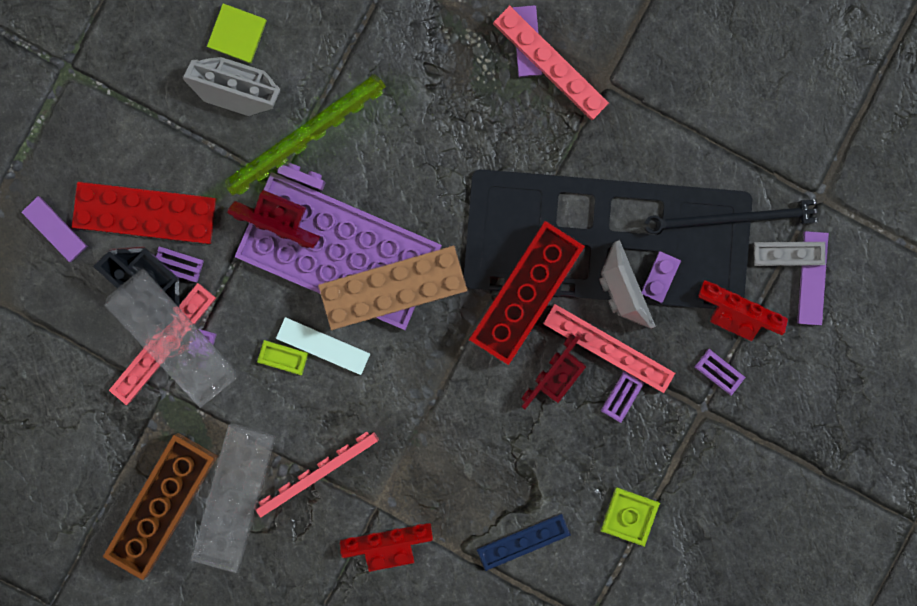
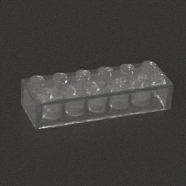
(170, 338)
(233, 497)

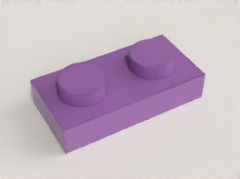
(311, 179)
(660, 277)

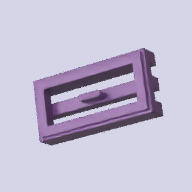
(161, 250)
(703, 360)
(615, 390)

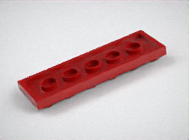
(144, 212)

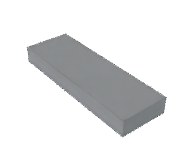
(789, 253)

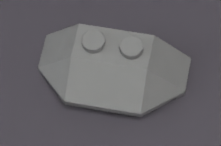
(232, 85)
(623, 288)

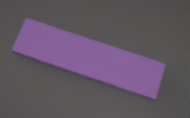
(812, 285)

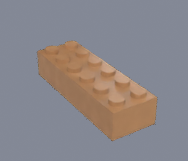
(392, 288)

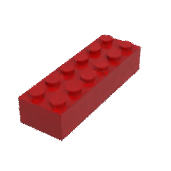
(526, 292)

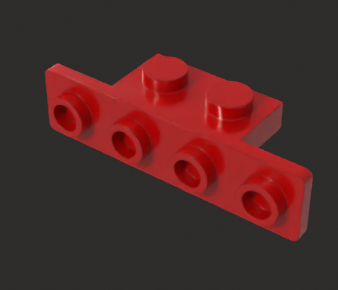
(740, 314)
(387, 548)

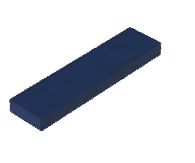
(523, 541)

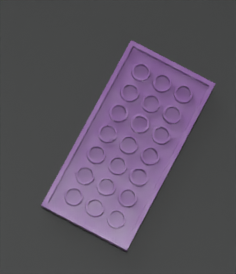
(347, 243)

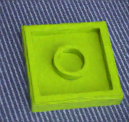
(237, 33)
(630, 516)

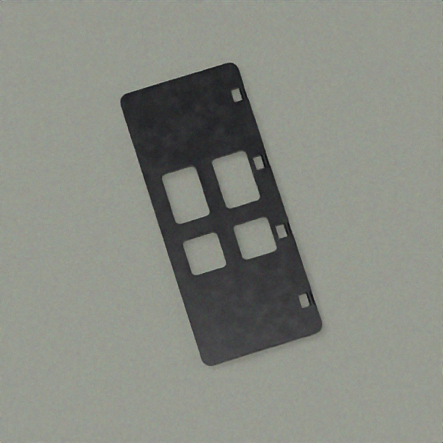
(513, 206)

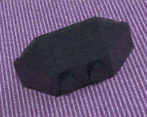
(123, 263)

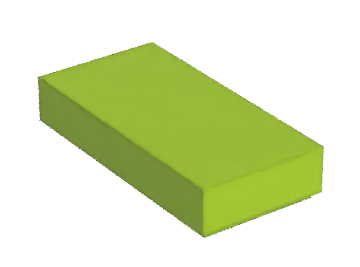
(282, 357)

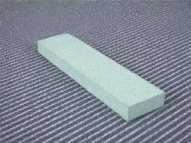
(323, 346)

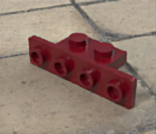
(277, 216)
(560, 376)

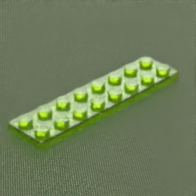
(297, 140)

